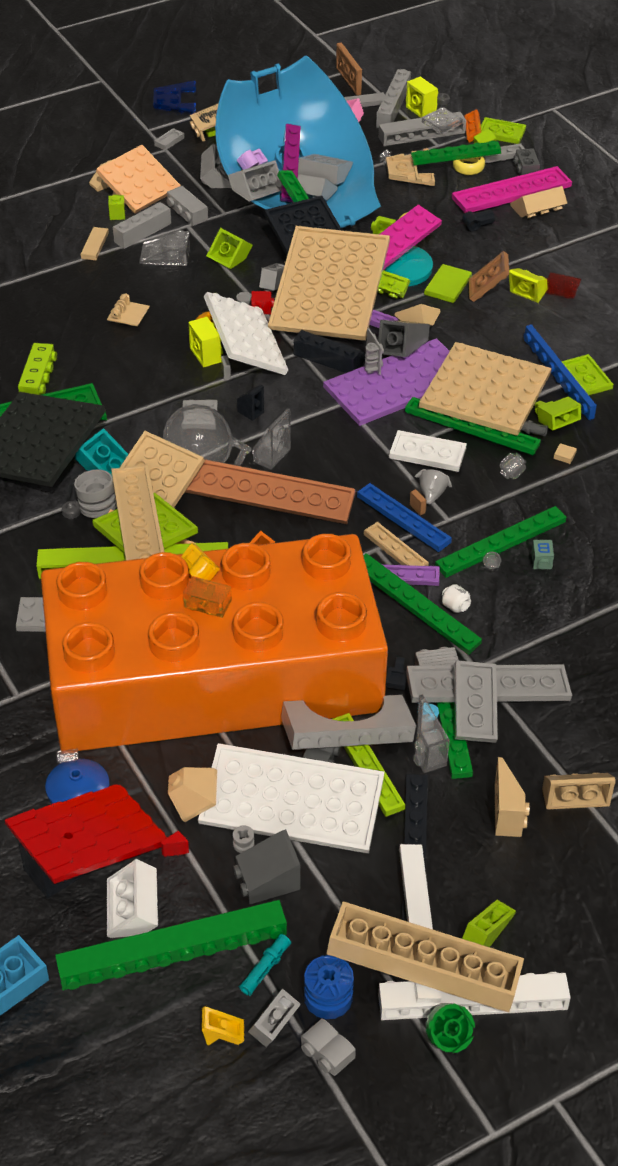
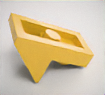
(221, 1026)

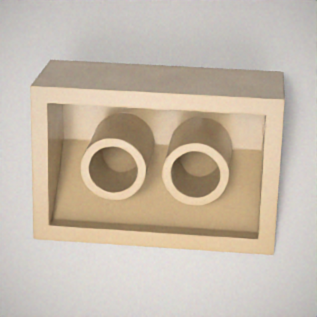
(540, 202)
(578, 790)

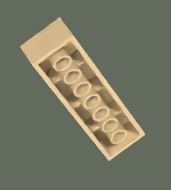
(425, 956)

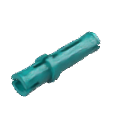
(269, 959)

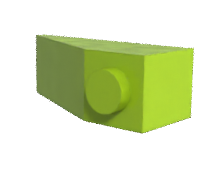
(489, 924)

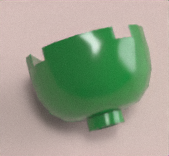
(450, 1027)

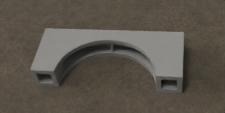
(310, 730)

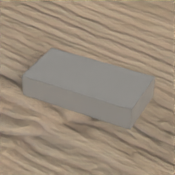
(169, 139)

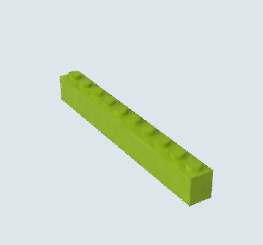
(65, 556)

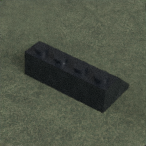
(327, 352)

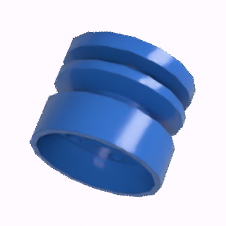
(328, 987)

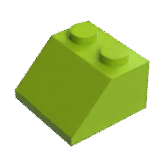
(228, 249)

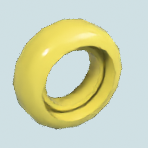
(469, 169)

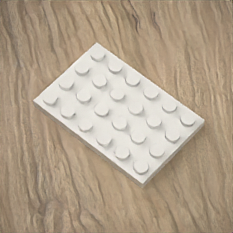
(245, 333)

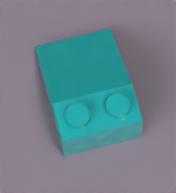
(101, 453)

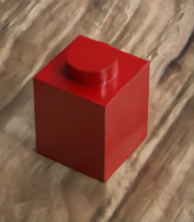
(262, 300)

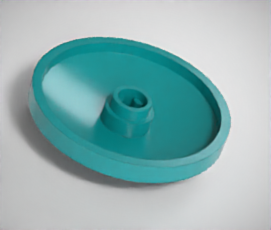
(414, 265)

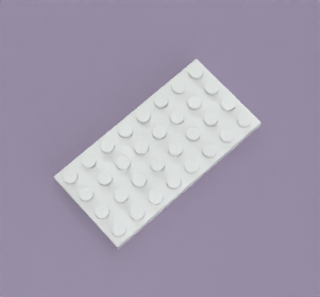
(305, 796)

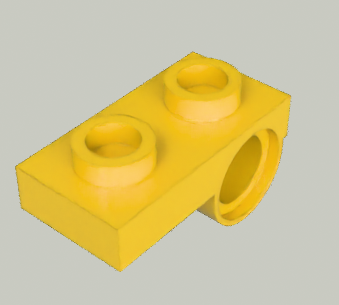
(199, 563)

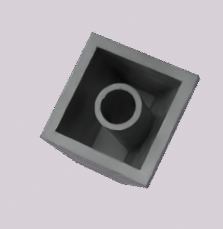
(402, 337)
(268, 869)

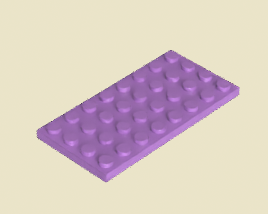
(374, 395)

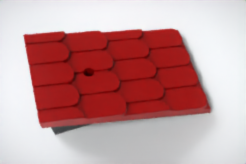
(82, 835)

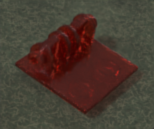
(562, 285)

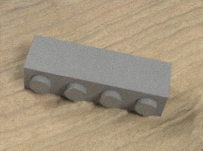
(142, 225)

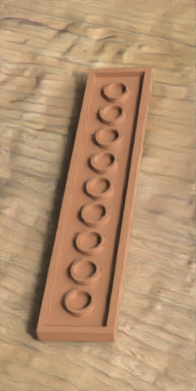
(273, 491)

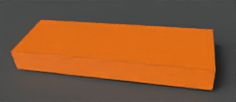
(473, 125)

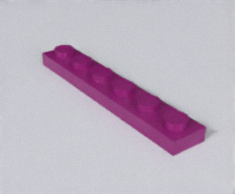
(290, 155)

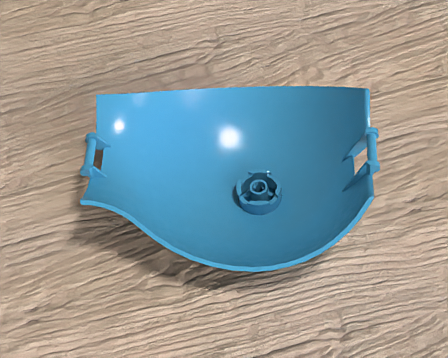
(327, 128)

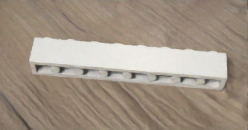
(532, 994)

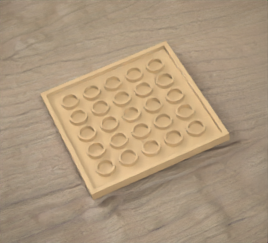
(485, 388)

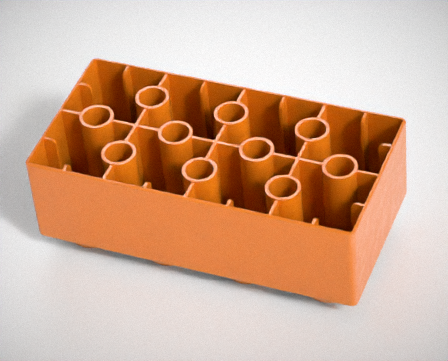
(148, 670)

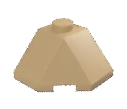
(419, 314)

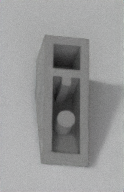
(271, 277)

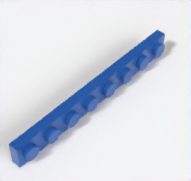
(559, 371)

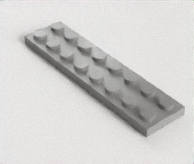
(513, 683)

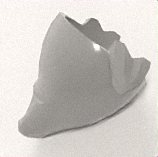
(432, 484)

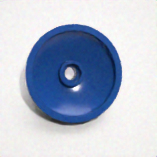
(63, 784)

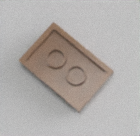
(489, 276)

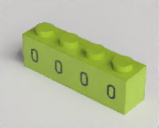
(38, 369)

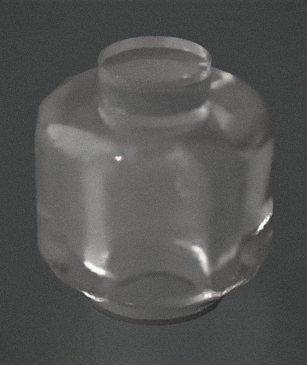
(512, 466)

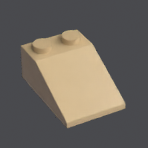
(510, 803)

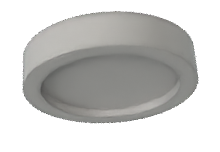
(244, 297)

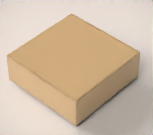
(565, 453)

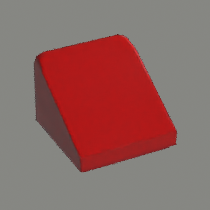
(174, 845)

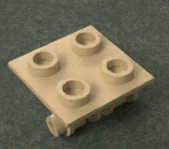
(127, 311)

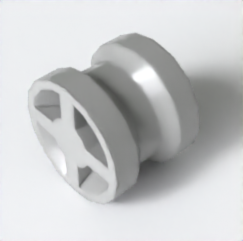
(243, 844)

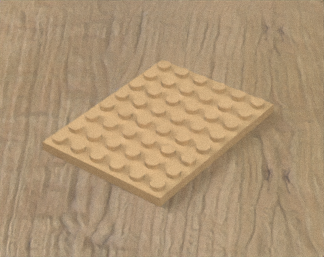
(329, 283)

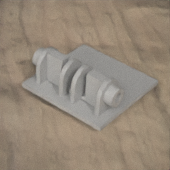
(373, 354)

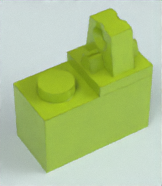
(558, 413)

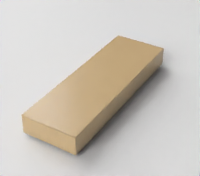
(94, 243)

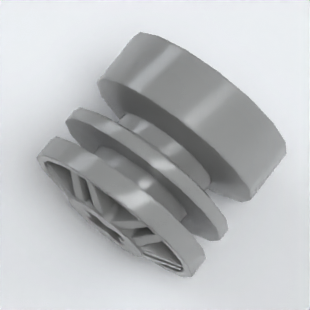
(95, 493)

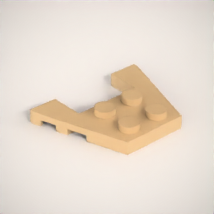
(402, 169)

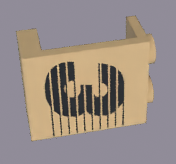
(203, 120)

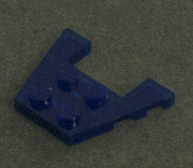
(170, 97)

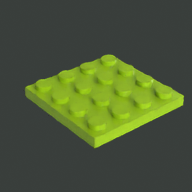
(172, 524)

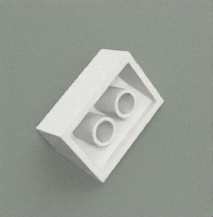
(132, 900)

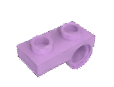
(251, 159)

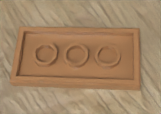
(349, 68)

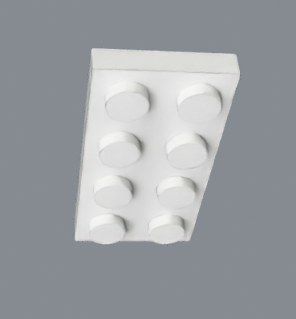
(428, 450)

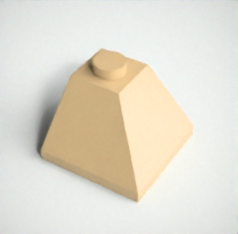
(193, 790)

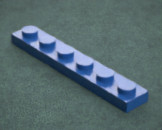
(404, 517)

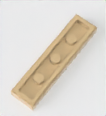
(394, 546)

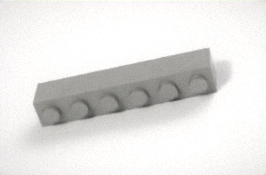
(394, 98)
(413, 130)

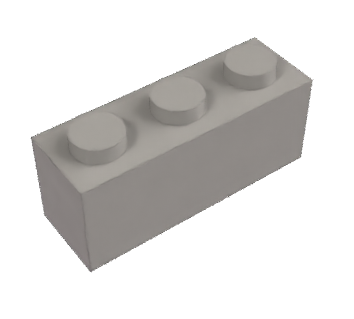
(187, 205)

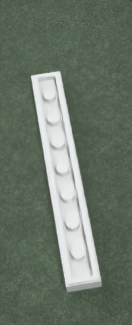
(417, 904)

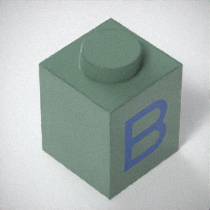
(542, 554)

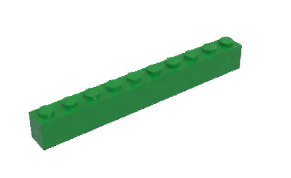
(170, 945)

